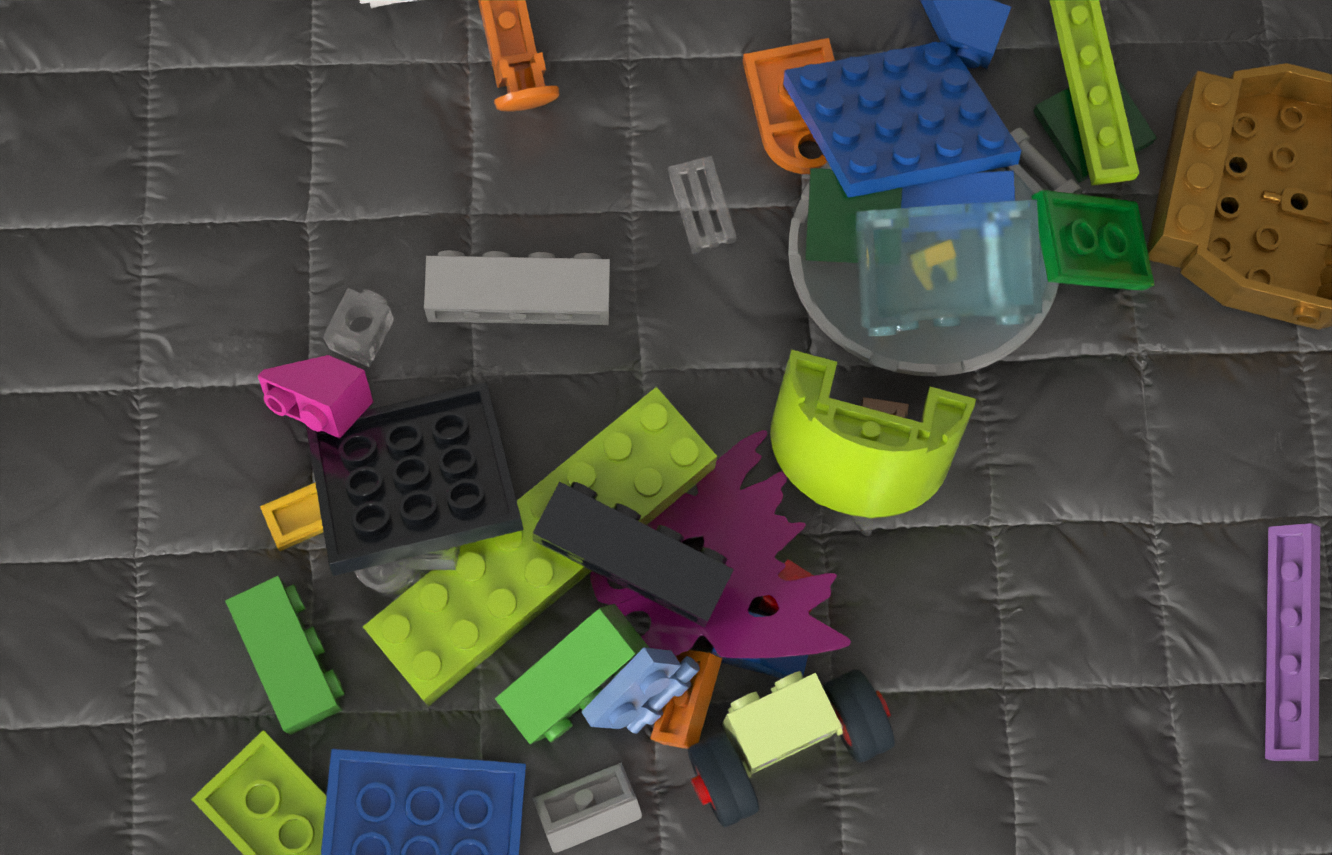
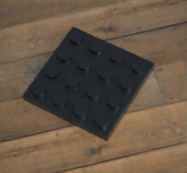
(413, 480)

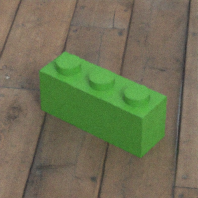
(286, 654)
(571, 675)

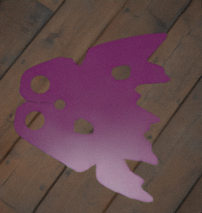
(749, 536)

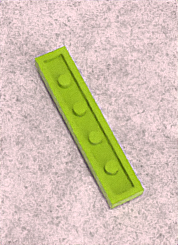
(1095, 91)

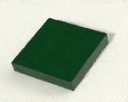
(1060, 123)
(832, 217)

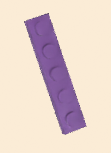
(1293, 643)

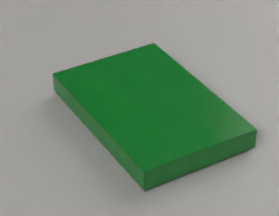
(1092, 241)

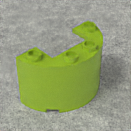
(857, 455)

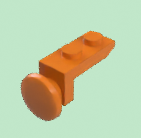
(515, 56)

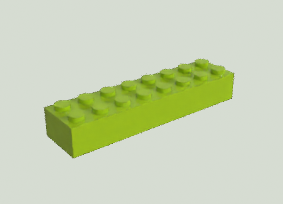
(504, 582)

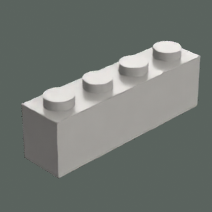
(517, 288)

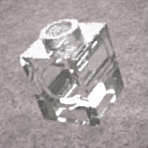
(359, 345)

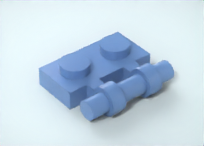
(641, 690)

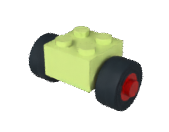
(780, 725)

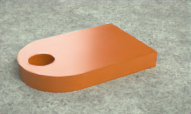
(776, 114)

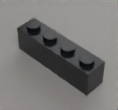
(632, 553)

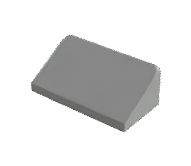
(587, 808)

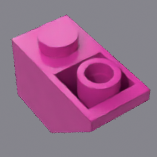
(318, 392)

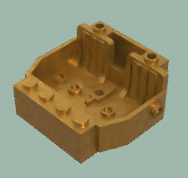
(1267, 251)

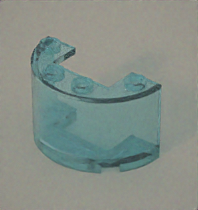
(948, 264)

